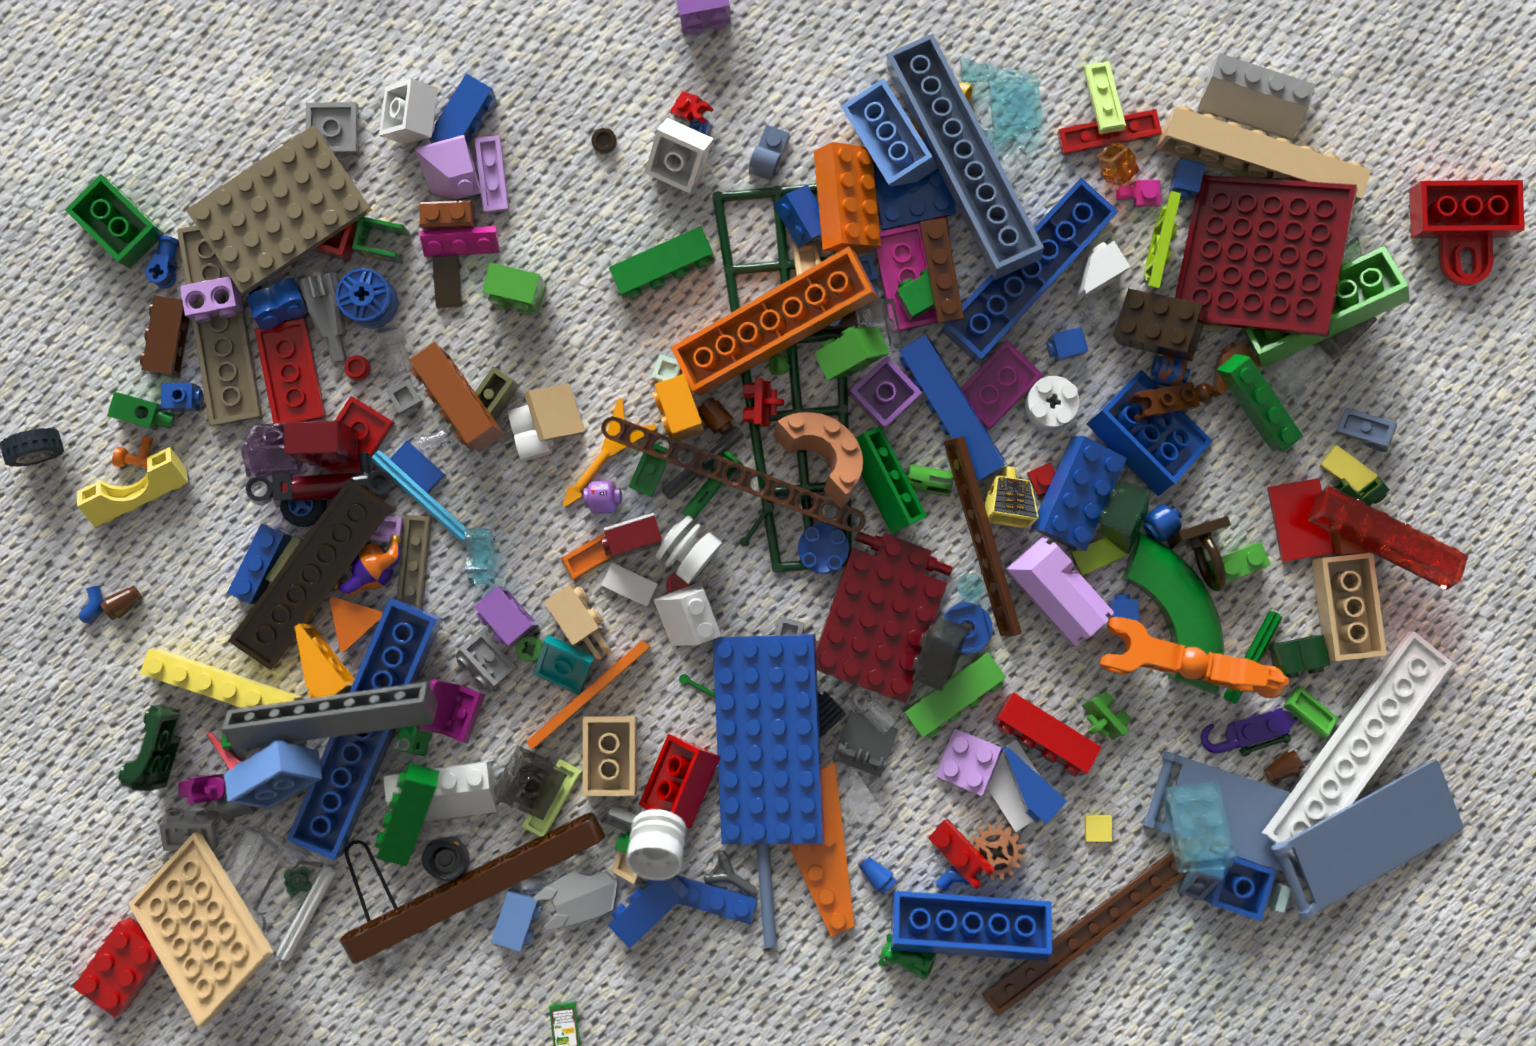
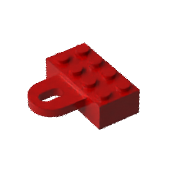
(1468, 218)

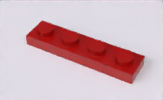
(1087, 135)

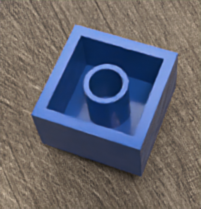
(1243, 888)

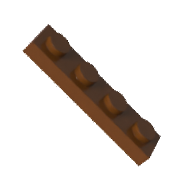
(941, 271)

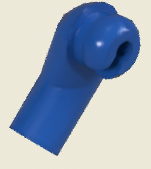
(93, 608)
(950, 875)

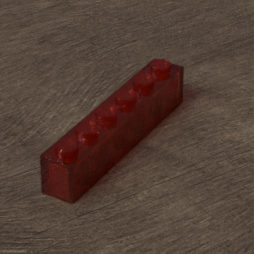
(1388, 538)

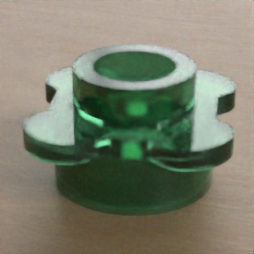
(290, 880)

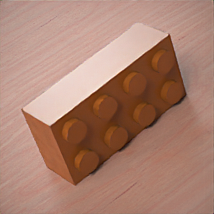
(456, 397)

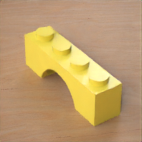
(105, 502)

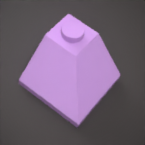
(449, 168)

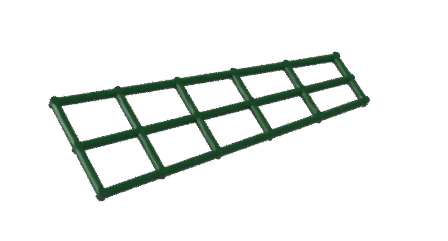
(784, 265)

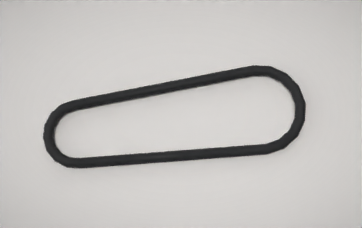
(355, 879)

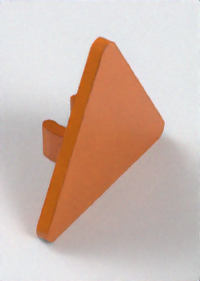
(352, 621)

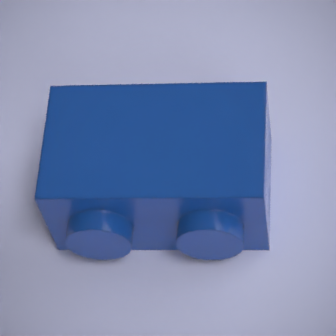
(800, 215)

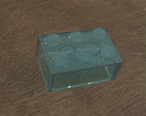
(1198, 827)

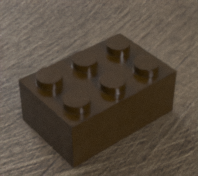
(1160, 324)

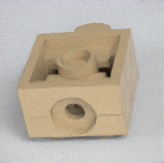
(577, 618)

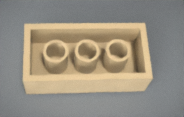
(1349, 606)

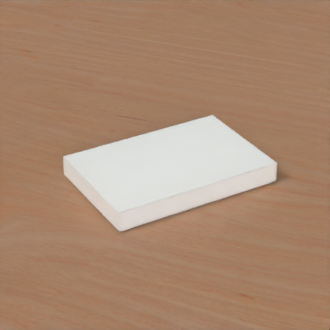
(1005, 791)

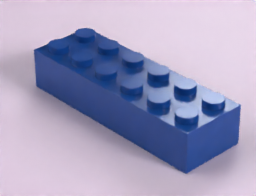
(971, 925)

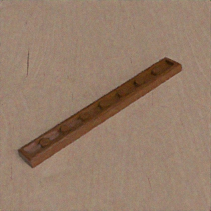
(982, 537)

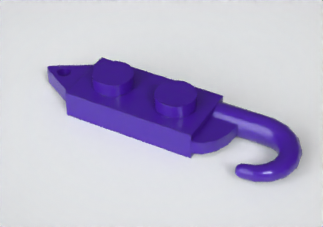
(1251, 730)

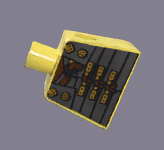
(1010, 500)

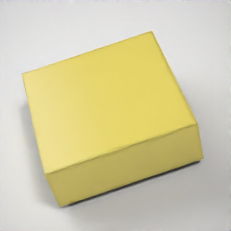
(1098, 828)

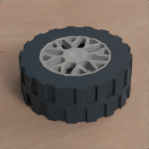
(31, 447)

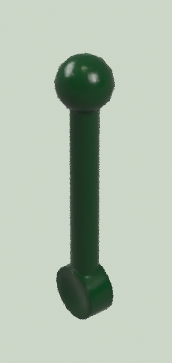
(768, 507)
(1245, 751)

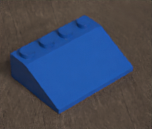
(1155, 448)

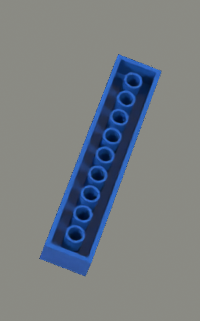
(354, 759)

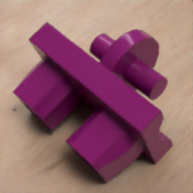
(202, 788)

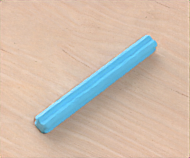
(419, 495)

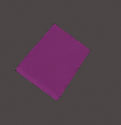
(1000, 383)

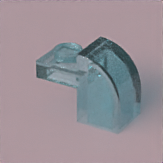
(481, 556)

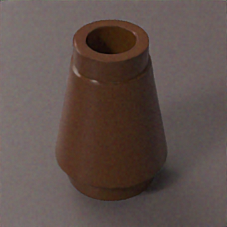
(120, 602)
(1285, 766)

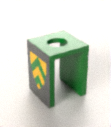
(364, 226)

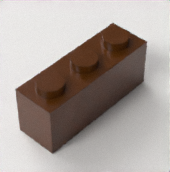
(165, 337)

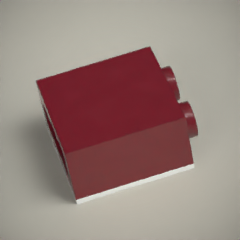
(631, 536)

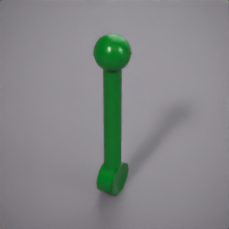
(684, 679)

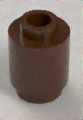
(715, 416)

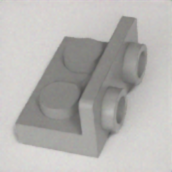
(484, 661)
(181, 824)

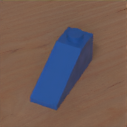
(1034, 791)

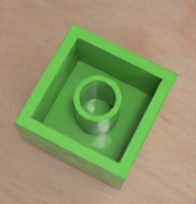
(514, 288)
(851, 352)

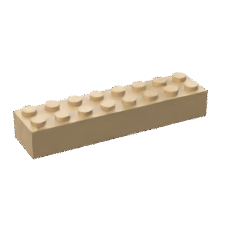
(1252, 153)

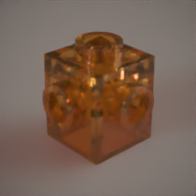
(1117, 163)

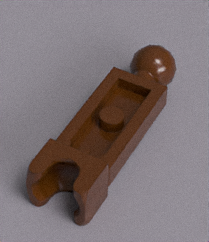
(1171, 399)

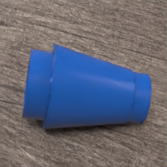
(877, 875)

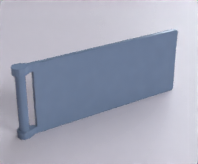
(1246, 802)
(1369, 837)

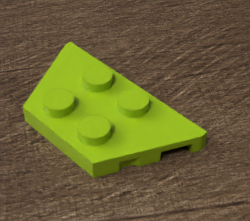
(1163, 232)

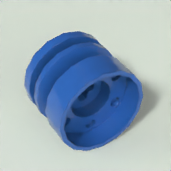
(376, 308)

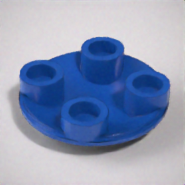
(823, 548)

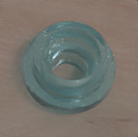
(977, 585)

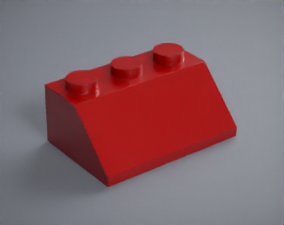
(680, 779)

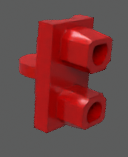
(764, 404)

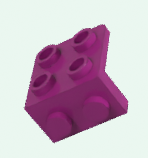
(455, 710)

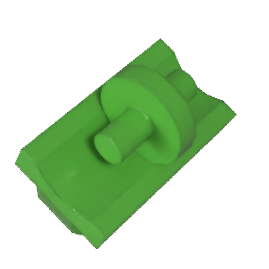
(1103, 719)

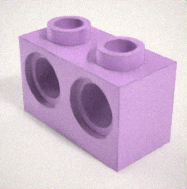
(212, 293)

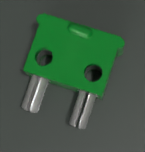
(412, 741)

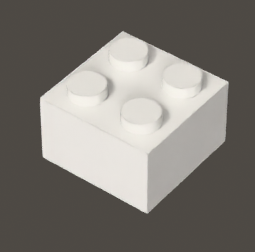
(408, 111)
(678, 155)

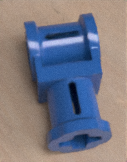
(163, 263)

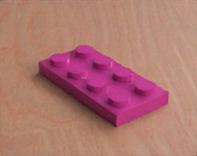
(898, 260)

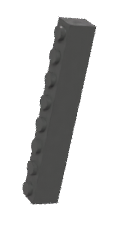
(330, 716)

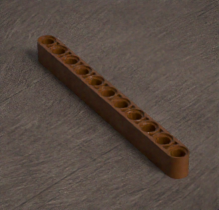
(724, 465)
(472, 887)

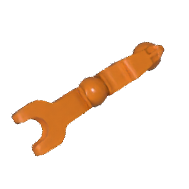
(1191, 662)

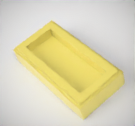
(1343, 465)

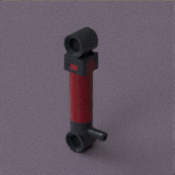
(289, 489)

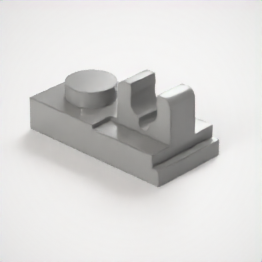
(621, 817)

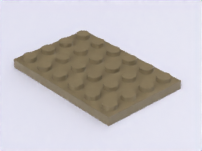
(278, 210)

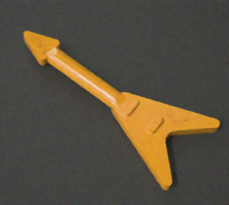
(609, 449)

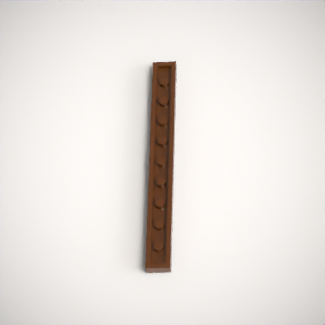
(1085, 933)

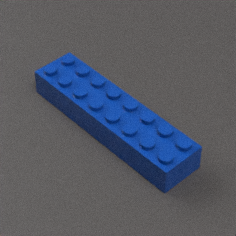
(1003, 301)

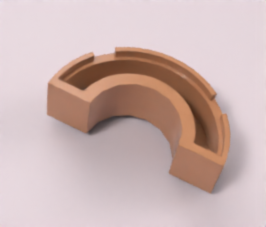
(830, 440)

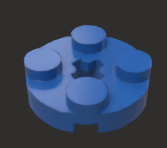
(981, 623)

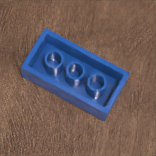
(1078, 492)

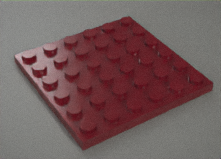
(1267, 252)

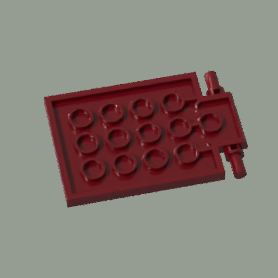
(881, 615)

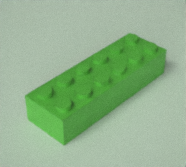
(1364, 291)

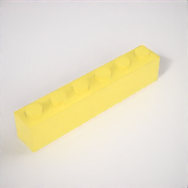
(211, 681)

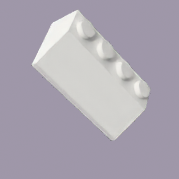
(459, 791)

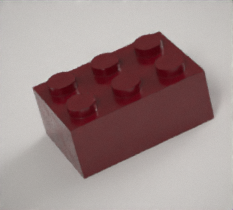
(321, 442)

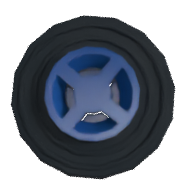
(304, 517)

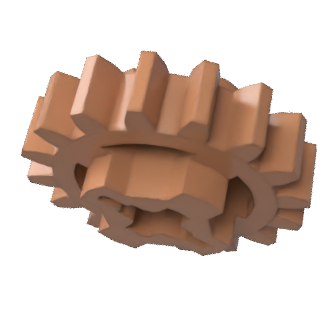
(1002, 842)

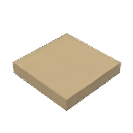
(554, 412)

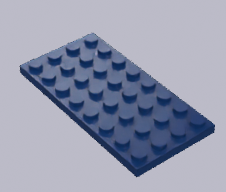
(768, 739)

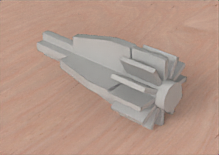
(320, 296)

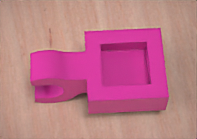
(1144, 193)

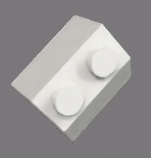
(1103, 267)
(688, 616)

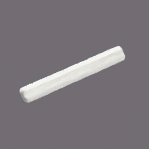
(306, 912)

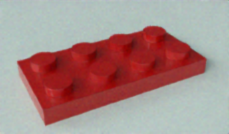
(290, 372)

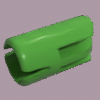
(930, 480)

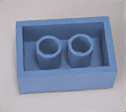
(273, 775)

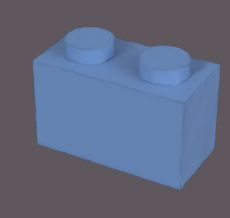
(515, 920)

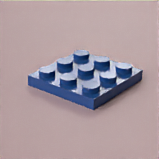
(912, 201)

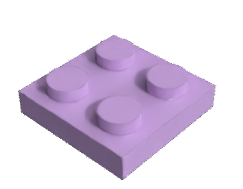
(969, 762)

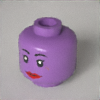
(602, 497)

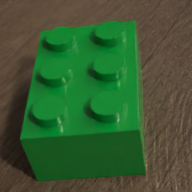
(114, 221)

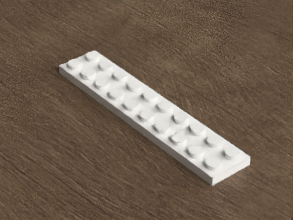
(1362, 738)

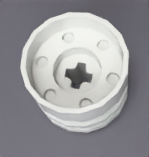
(688, 549)
(656, 845)

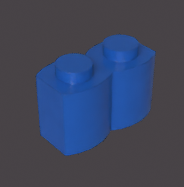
(277, 303)

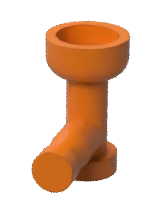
(122, 457)

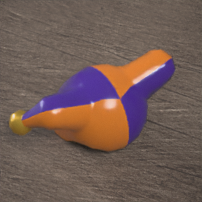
(371, 568)

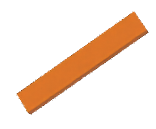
(588, 694)

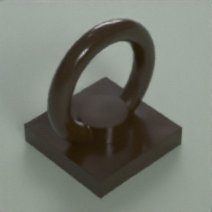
(1200, 537)

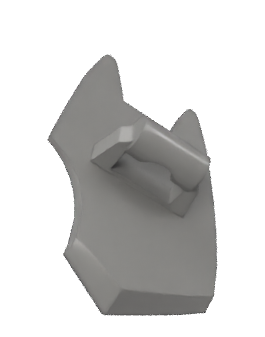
(579, 897)

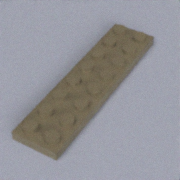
(221, 342)

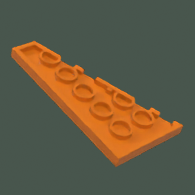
(826, 864)

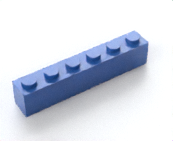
(951, 404)

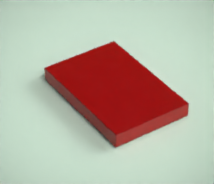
(371, 429)
(1290, 511)

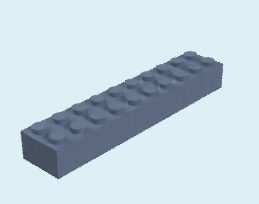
(964, 157)

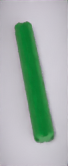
(1258, 648)

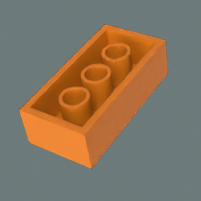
(847, 198)

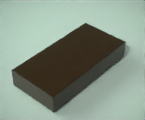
(447, 281)

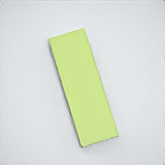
(1104, 98)
(541, 827)

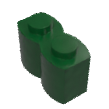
(1300, 655)

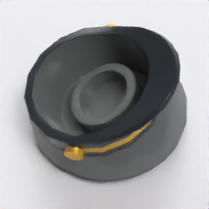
(445, 858)

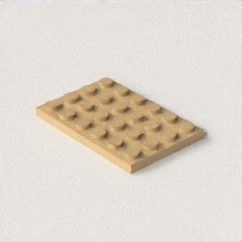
(200, 929)

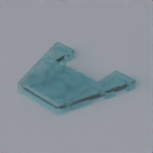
(1013, 99)

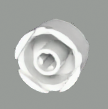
(1063, 395)

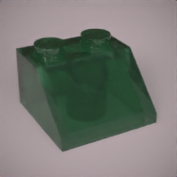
(1125, 514)

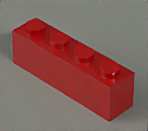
(1047, 735)

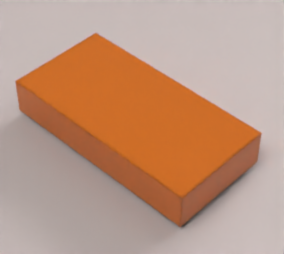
(585, 558)

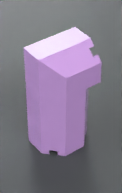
(1059, 592)

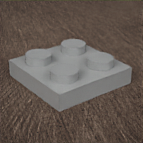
(336, 124)

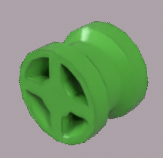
(533, 647)

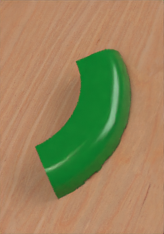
(1180, 598)

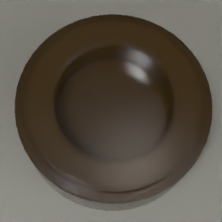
(604, 140)

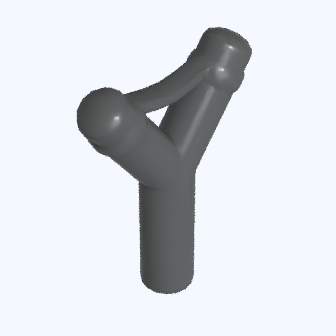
(728, 875)

